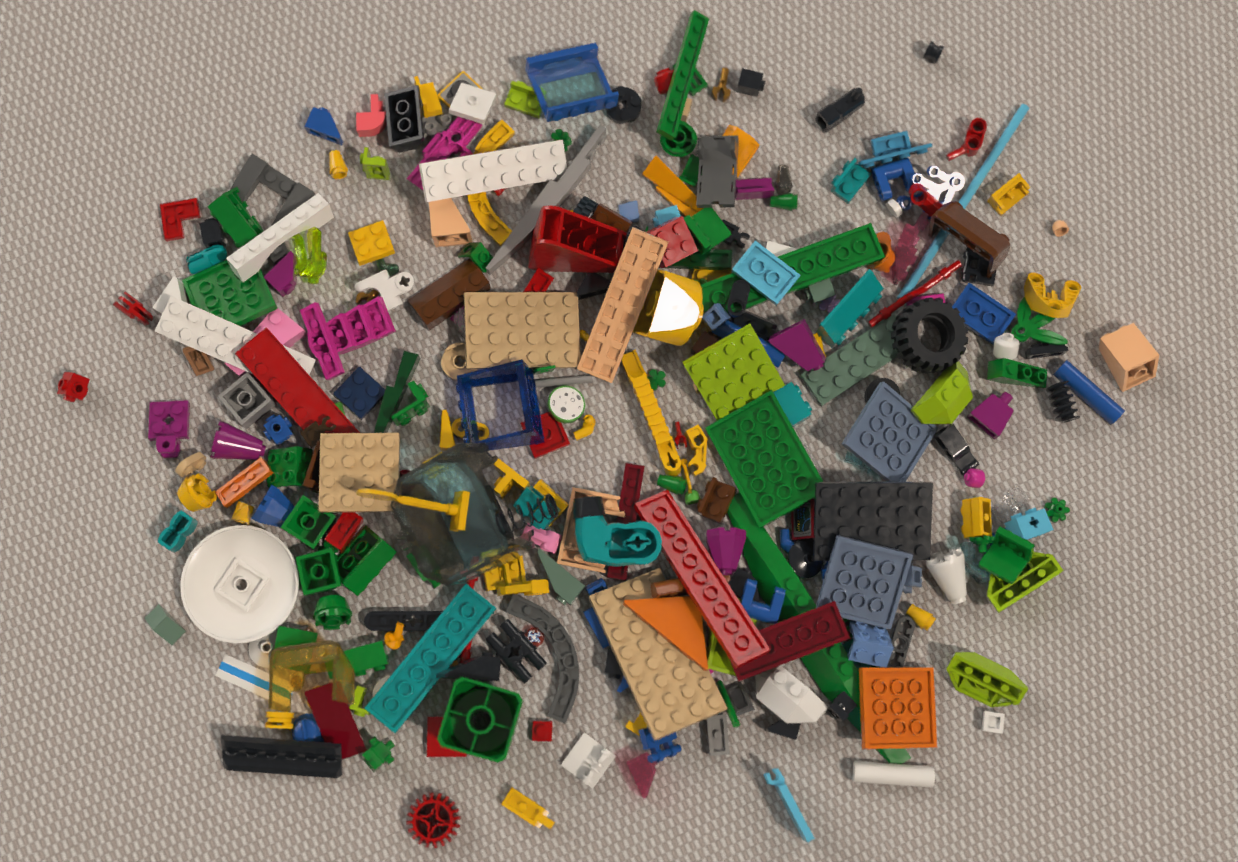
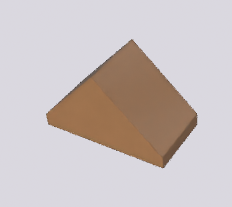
(199, 361)

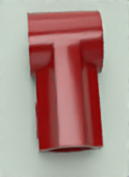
(926, 201)

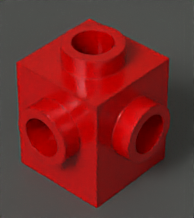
(73, 386)

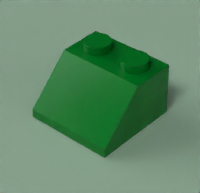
(307, 523)
(318, 572)

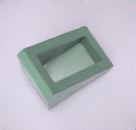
(164, 625)

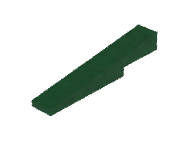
(394, 395)

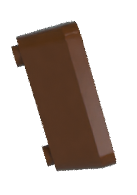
(972, 233)

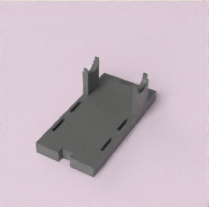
(716, 163)

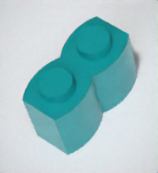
(175, 535)

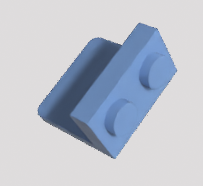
(870, 644)

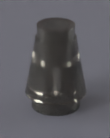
(783, 180)

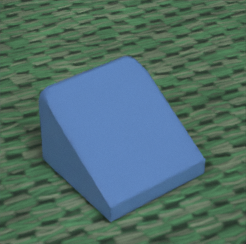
(630, 211)
(715, 316)

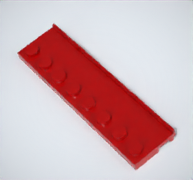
(291, 383)

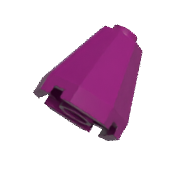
(726, 547)

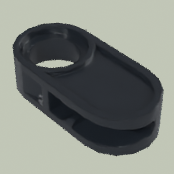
(739, 294)

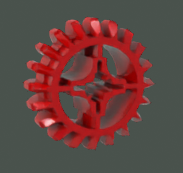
(416, 816)

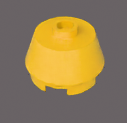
(195, 493)

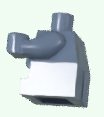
(913, 579)

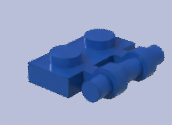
(656, 754)

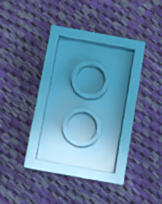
(765, 273)

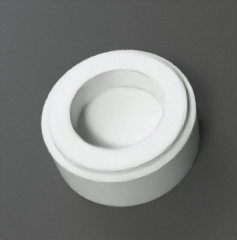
(894, 208)

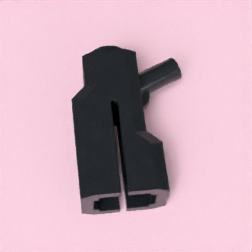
(840, 109)

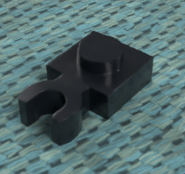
(735, 236)

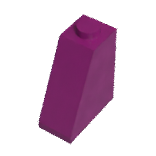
(799, 345)

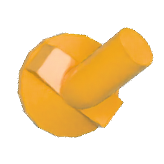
(394, 639)

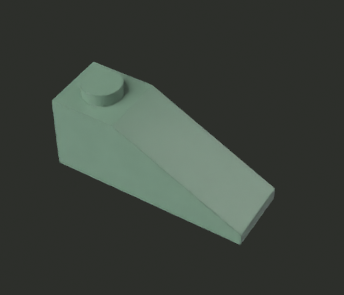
(563, 583)

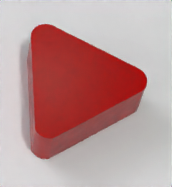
(574, 243)

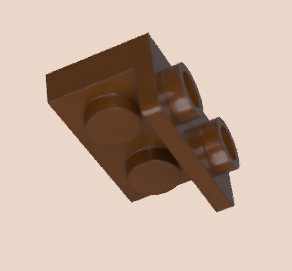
(716, 500)

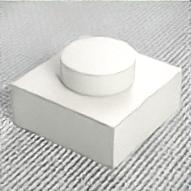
(993, 722)

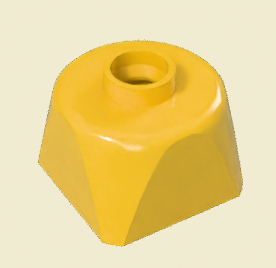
(671, 309)

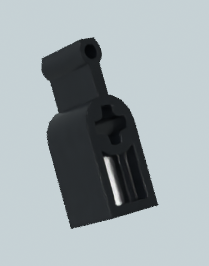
(956, 448)

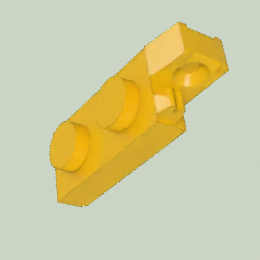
(527, 809)

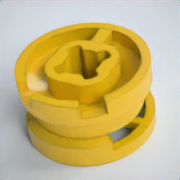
(279, 717)

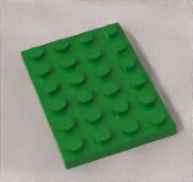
(765, 458)

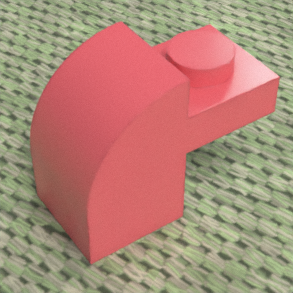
(372, 122)

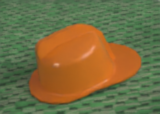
(888, 260)

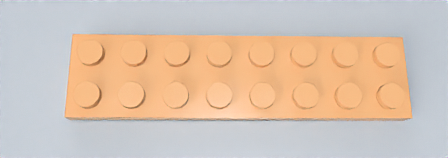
(622, 304)

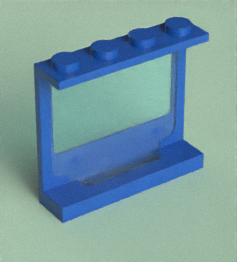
(570, 82)

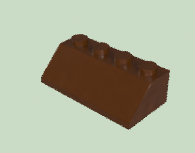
(447, 293)

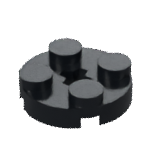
(628, 114)

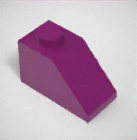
(282, 275)

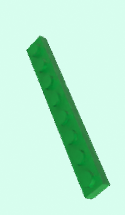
(682, 75)

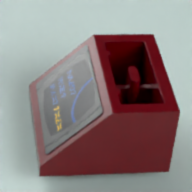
(803, 522)

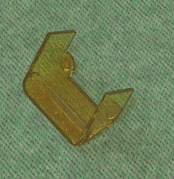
(293, 662)

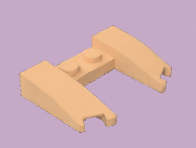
(568, 550)

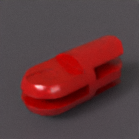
(135, 310)

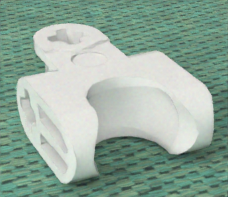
(387, 287)

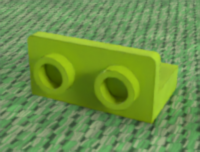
(523, 99)
(375, 166)

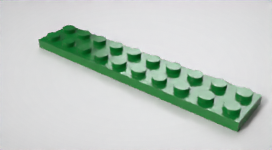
(813, 262)

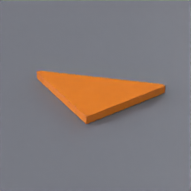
(675, 621)

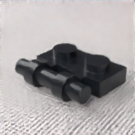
(980, 271)

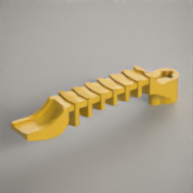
(652, 413)

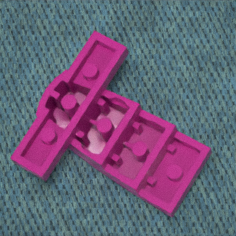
(345, 332)

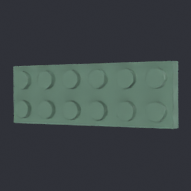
(852, 363)

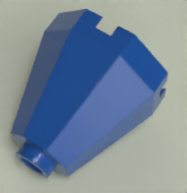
(273, 508)

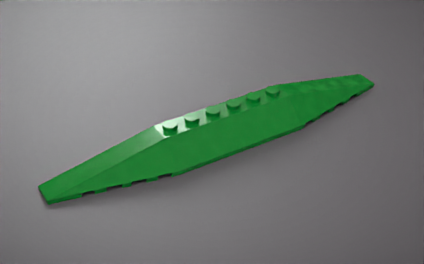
(770, 569)

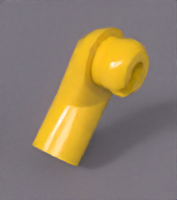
(587, 427)

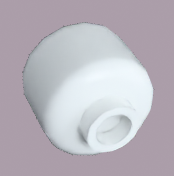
(1006, 346)

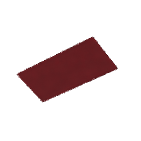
(335, 720)

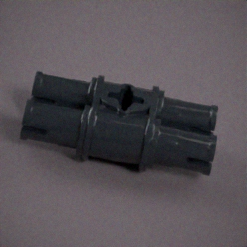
(517, 640)

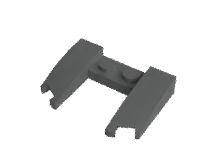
(258, 171)

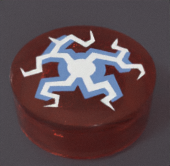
(535, 636)

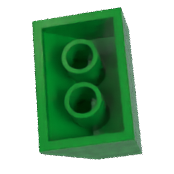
(363, 560)

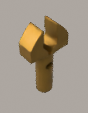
(722, 86)
(366, 296)

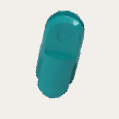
(206, 258)

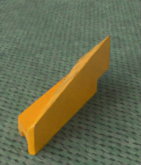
(671, 187)

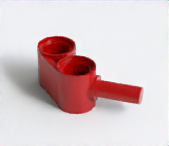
(972, 136)

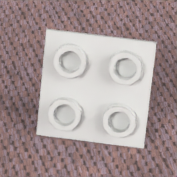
(588, 760)

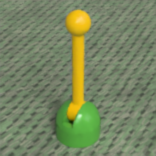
(691, 495)

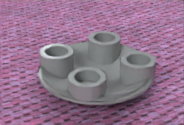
(437, 123)

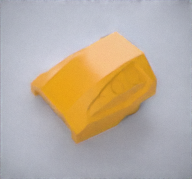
(747, 147)

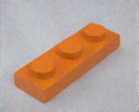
(244, 482)

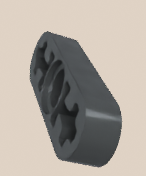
(909, 631)

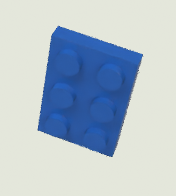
(983, 313)

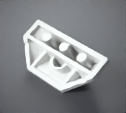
(788, 697)

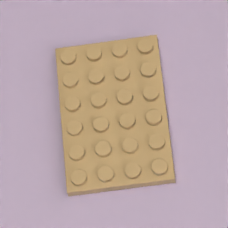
(523, 326)

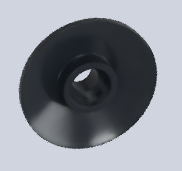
(799, 561)

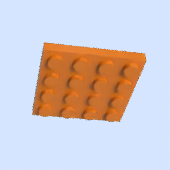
(897, 708)

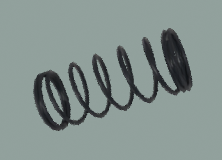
(549, 502)

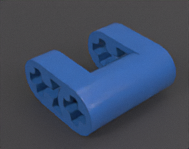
(889, 171)
(762, 611)

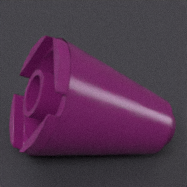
(235, 444)

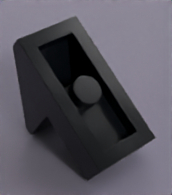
(1046, 350)
(841, 706)

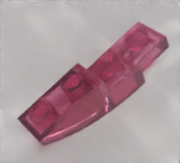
(905, 248)

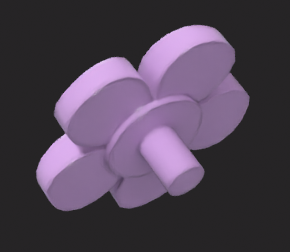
(829, 304)

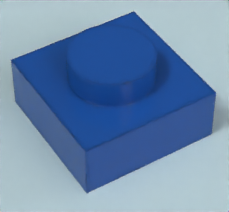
(596, 587)

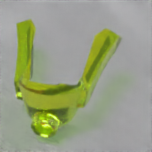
(315, 265)

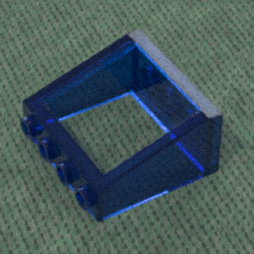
(509, 372)

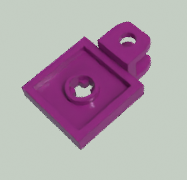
(166, 435)

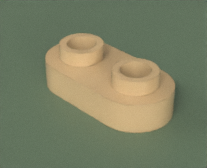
(191, 464)

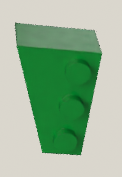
(235, 218)

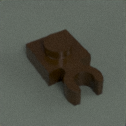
(312, 432)

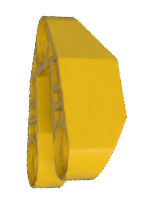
(1048, 302)

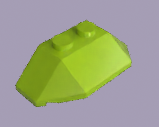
(945, 397)
(1035, 574)
(985, 680)

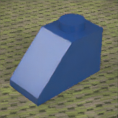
(323, 126)

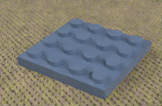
(889, 435)
(865, 581)

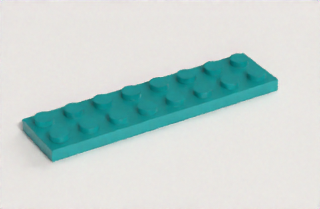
(430, 656)

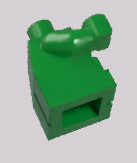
(378, 754)

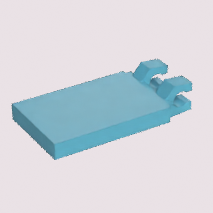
(790, 804)

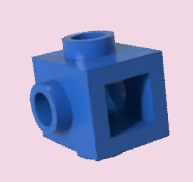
(281, 435)

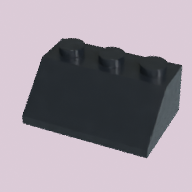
(404, 119)

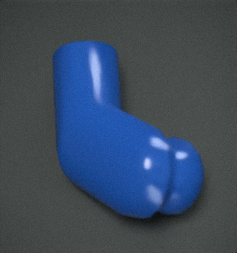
(785, 541)

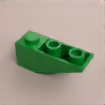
(1016, 373)

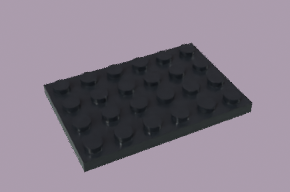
(876, 513)

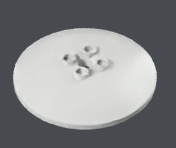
(212, 578)

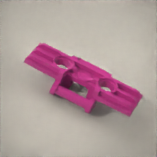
(442, 146)

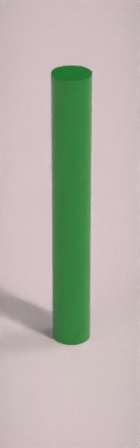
(730, 709)

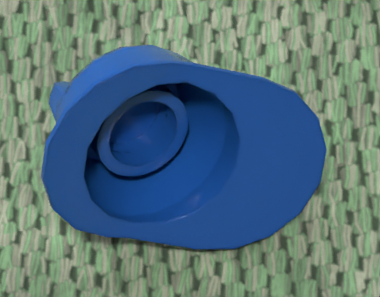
(306, 729)

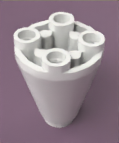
(949, 573)

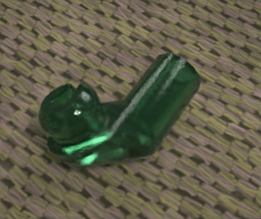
(382, 265)

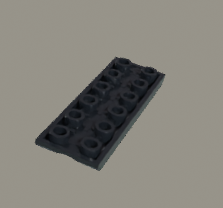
(281, 756)

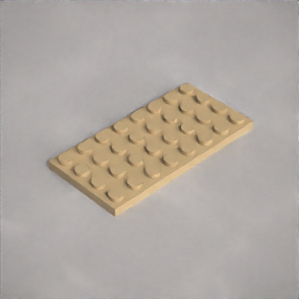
(662, 679)

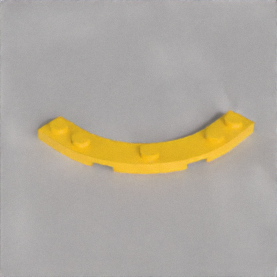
(478, 202)

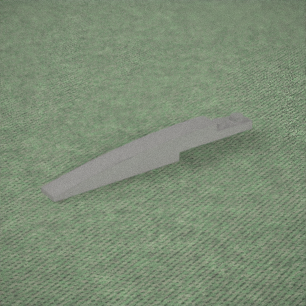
(553, 194)

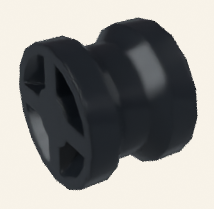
(933, 52)

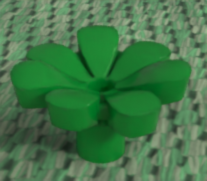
(560, 135)
(1053, 509)
(982, 542)

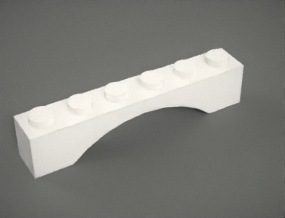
(251, 256)

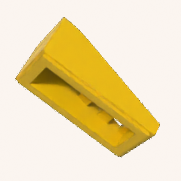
(446, 433)

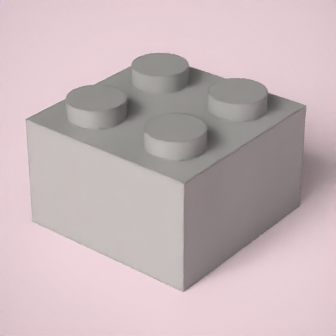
(246, 400)

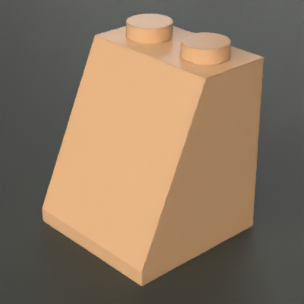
(447, 224)
(1129, 356)

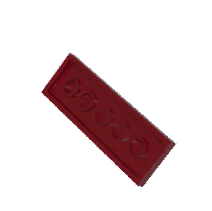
(797, 638)

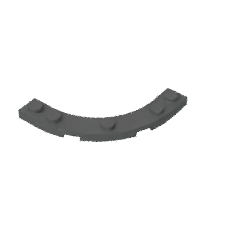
(563, 648)

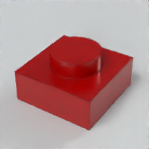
(542, 731)

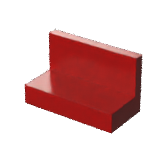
(344, 530)

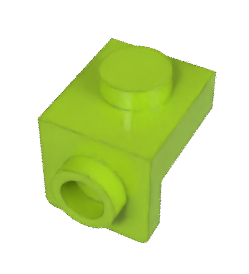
(358, 700)

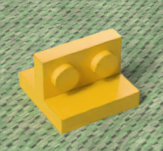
(509, 479)

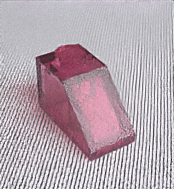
(642, 772)

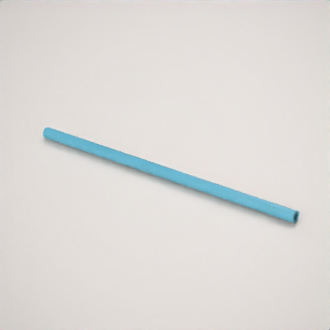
(965, 199)

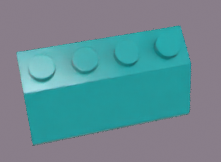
(849, 309)

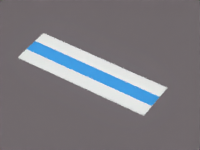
(244, 676)

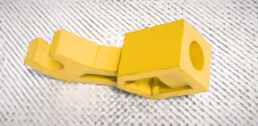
(699, 459)
(529, 588)

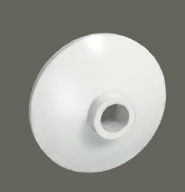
(257, 652)

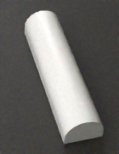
(893, 774)

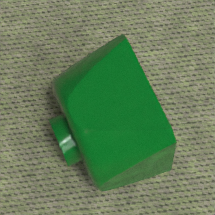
(467, 700)

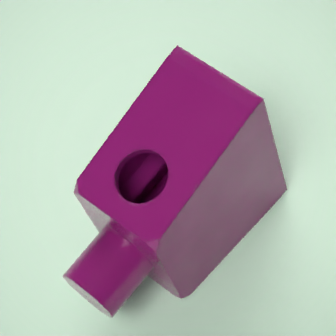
(992, 414)

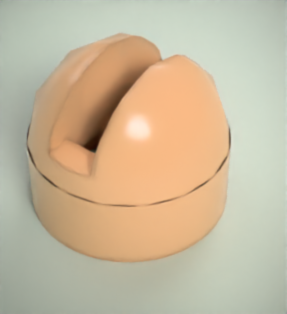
(1060, 228)

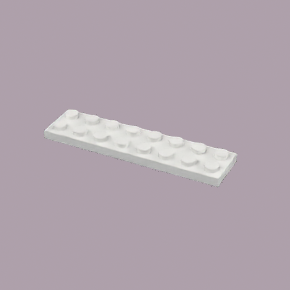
(492, 170)
(212, 334)

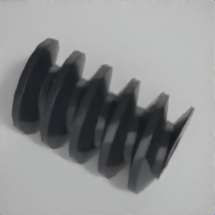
(1064, 409)

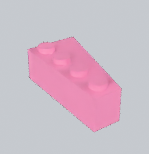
(282, 328)

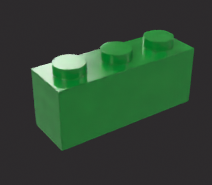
(367, 658)

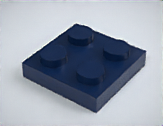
(360, 393)

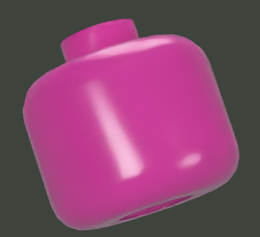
(974, 478)

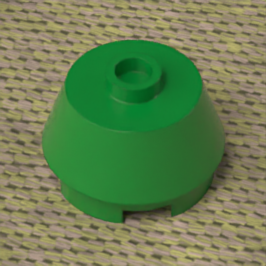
(683, 143)
(332, 612)

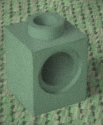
(819, 291)

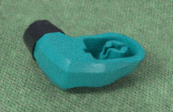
(612, 542)

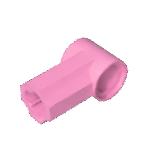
(547, 540)

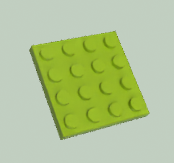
(733, 372)

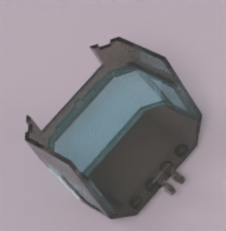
(447, 554)

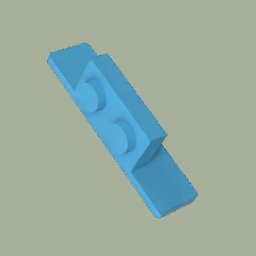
(892, 146)

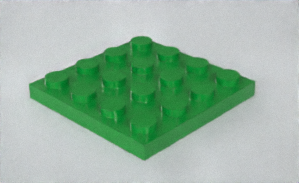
(226, 296)

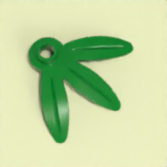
(1032, 326)

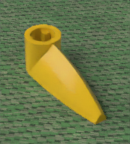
(242, 513)

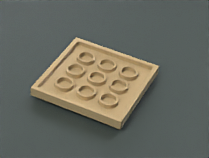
(357, 463)

